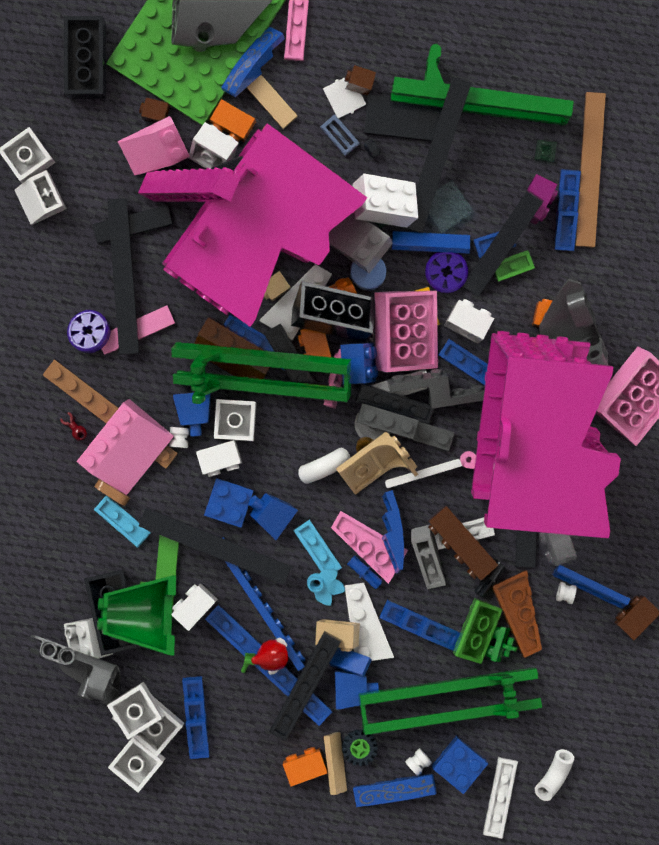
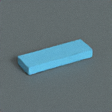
(122, 521)
(316, 547)

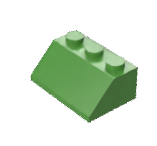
(477, 631)

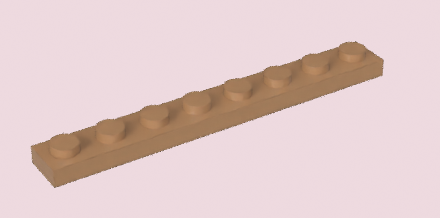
(93, 401)

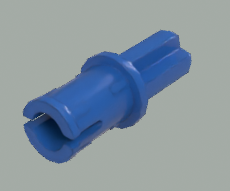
(364, 572)

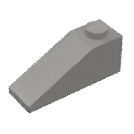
(427, 556)

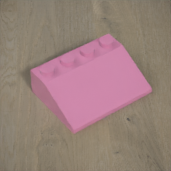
(406, 330)
(633, 396)
(125, 447)

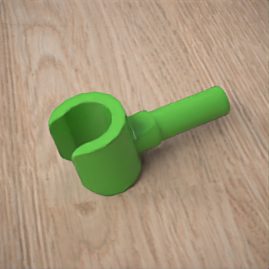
(248, 656)

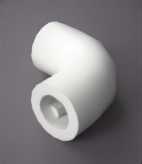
(323, 466)
(555, 775)

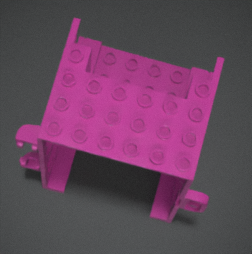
(279, 205)
(536, 440)

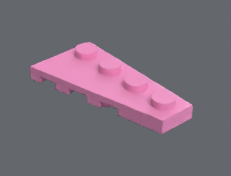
(366, 544)

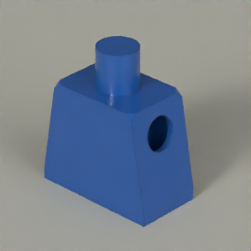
(191, 413)
(271, 513)
(349, 686)

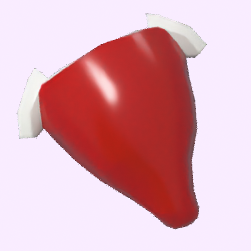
(271, 655)

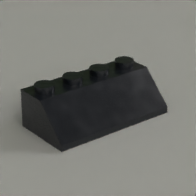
(333, 311)
(96, 588)

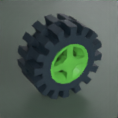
(362, 753)

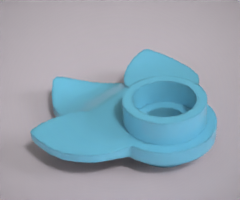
(328, 585)

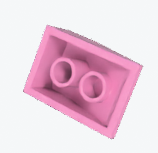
(154, 147)

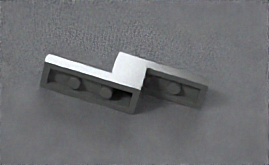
(437, 387)
(405, 427)

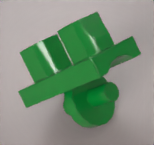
(496, 652)

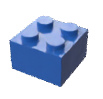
(362, 362)
(229, 502)
(459, 764)

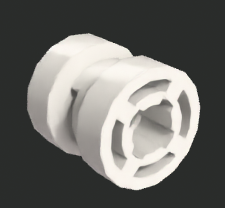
(179, 437)
(418, 762)

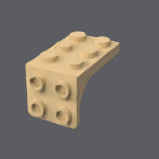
(375, 461)

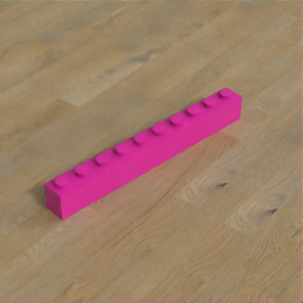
(190, 185)

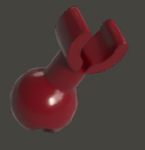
(77, 430)

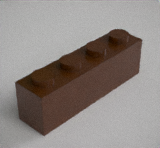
(462, 542)

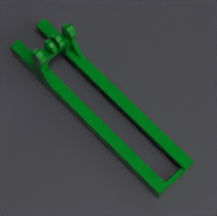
(478, 99)
(206, 383)
(509, 708)

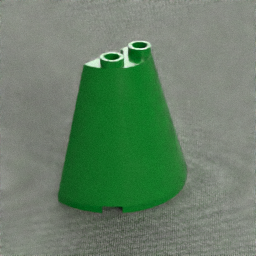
(140, 614)

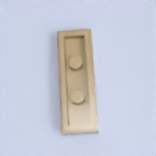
(272, 102)
(335, 763)

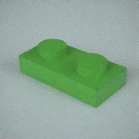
(514, 266)

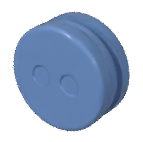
(371, 280)

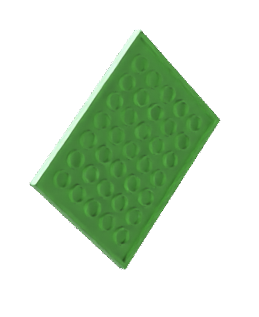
(178, 73)

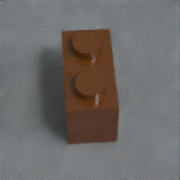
(636, 617)

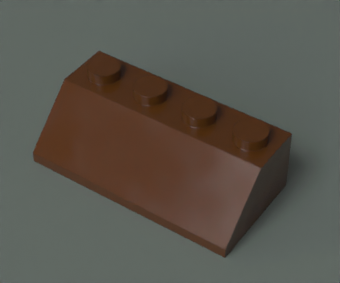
(218, 334)

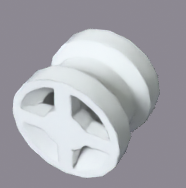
(566, 593)

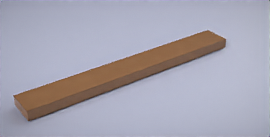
(590, 169)

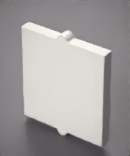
(343, 100)

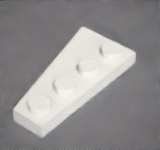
(371, 635)

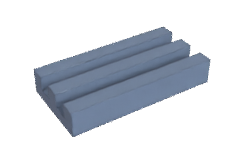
(345, 130)

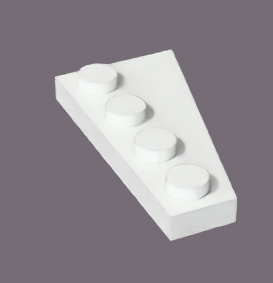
(282, 310)

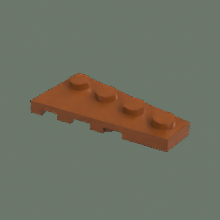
(516, 601)

